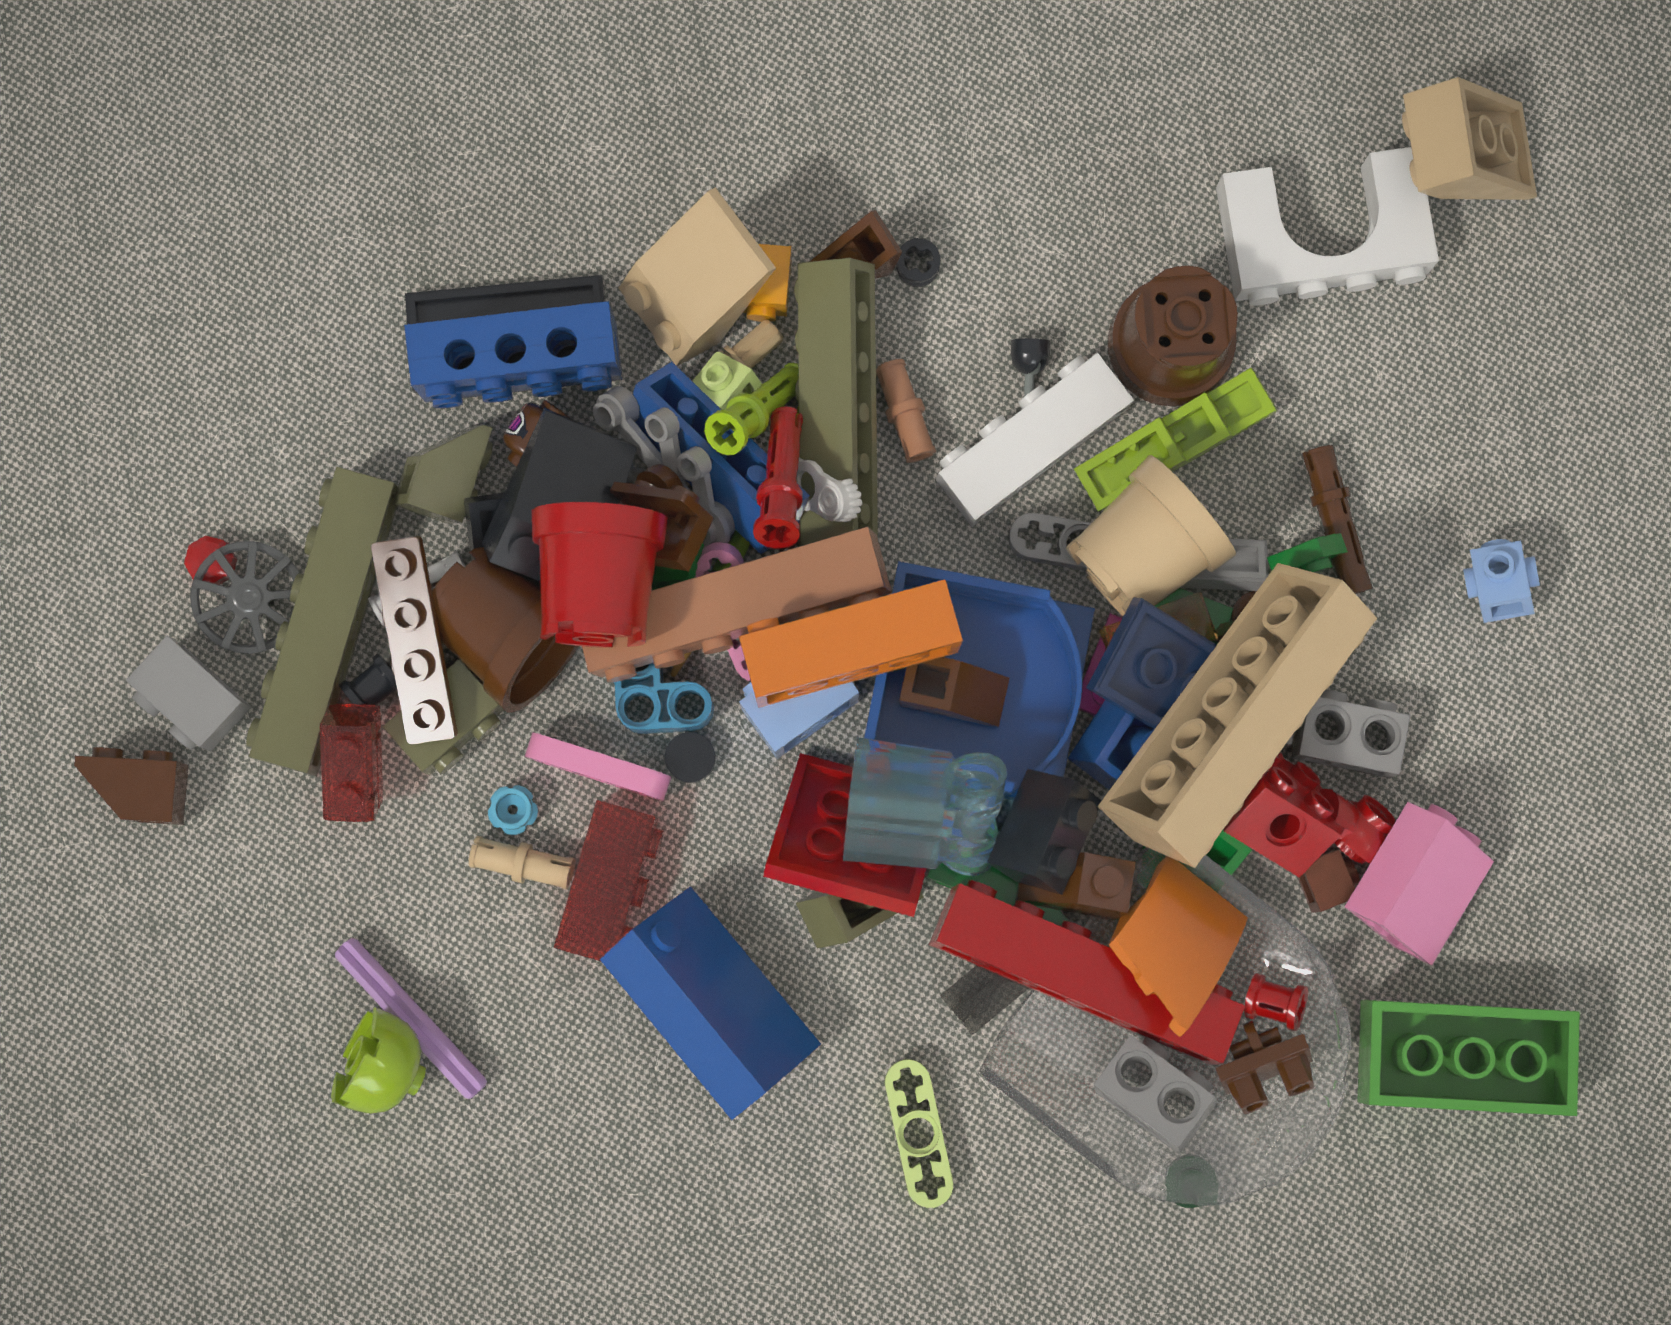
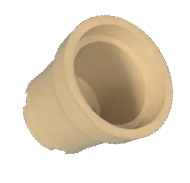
(1150, 539)

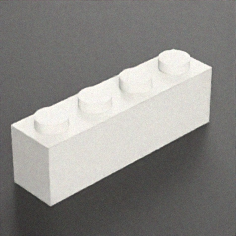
(1034, 438)

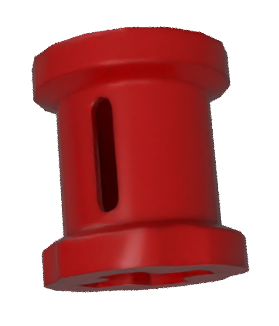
(1276, 1002)

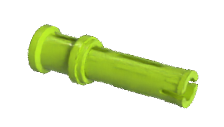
(751, 404)

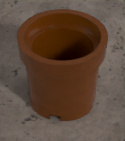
(1188, 367)
(495, 629)

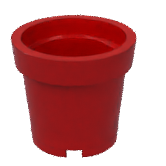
(596, 570)

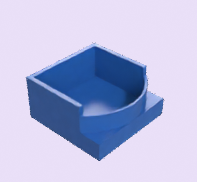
(1011, 633)

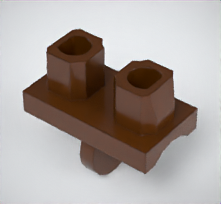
(1244, 1076)

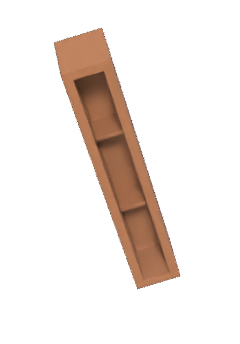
(721, 604)

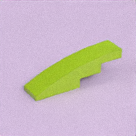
(1178, 436)

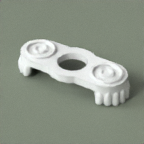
(832, 498)

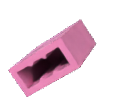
(1420, 881)

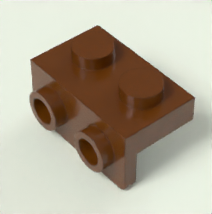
(686, 519)

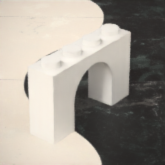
(1270, 264)

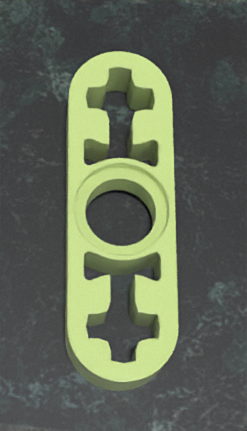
(939, 1167)

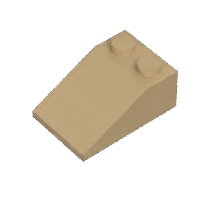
(1468, 143)
(697, 279)

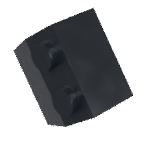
(558, 466)

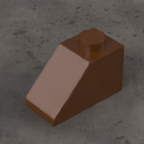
(1096, 888)

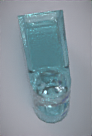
(923, 807)

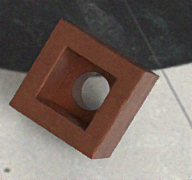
(1329, 881)

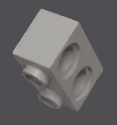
(1349, 746)
(1147, 1102)

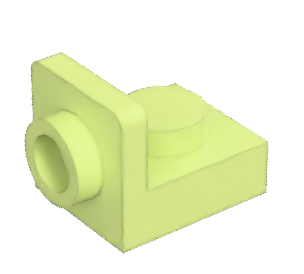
(726, 378)

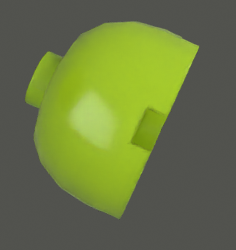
(379, 1065)

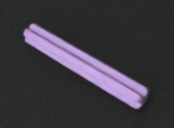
(396, 1001)

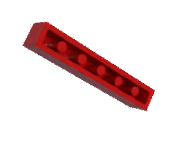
(1074, 970)

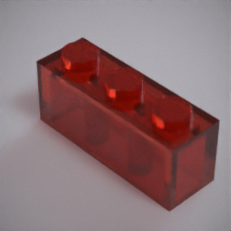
(608, 880)

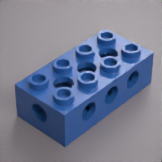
(441, 346)

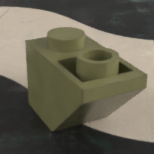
(444, 475)

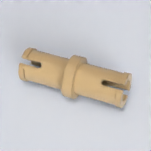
(522, 862)

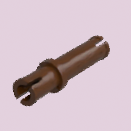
(1334, 510)

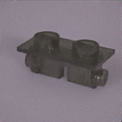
(980, 997)

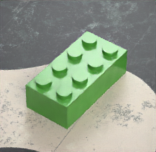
(1468, 1058)

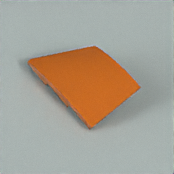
(1178, 940)

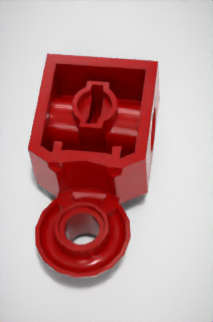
(1298, 820)

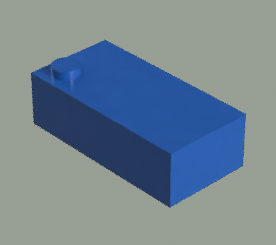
(710, 1002)

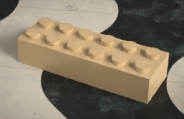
(1237, 713)

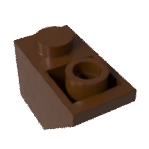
(955, 691)
(138, 788)

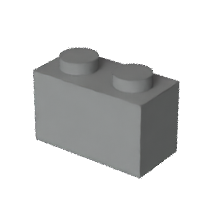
(186, 694)

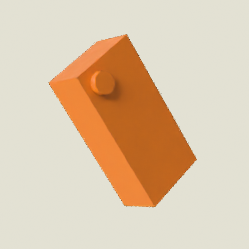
(850, 643)

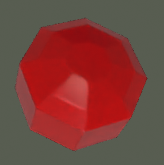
(199, 551)

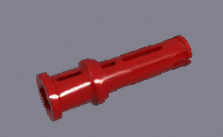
(779, 493)

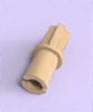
(755, 344)

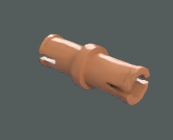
(905, 410)

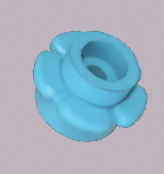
(499, 814)

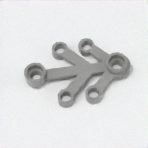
(619, 412)

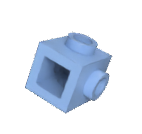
(1501, 580)

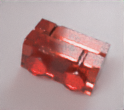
(351, 762)

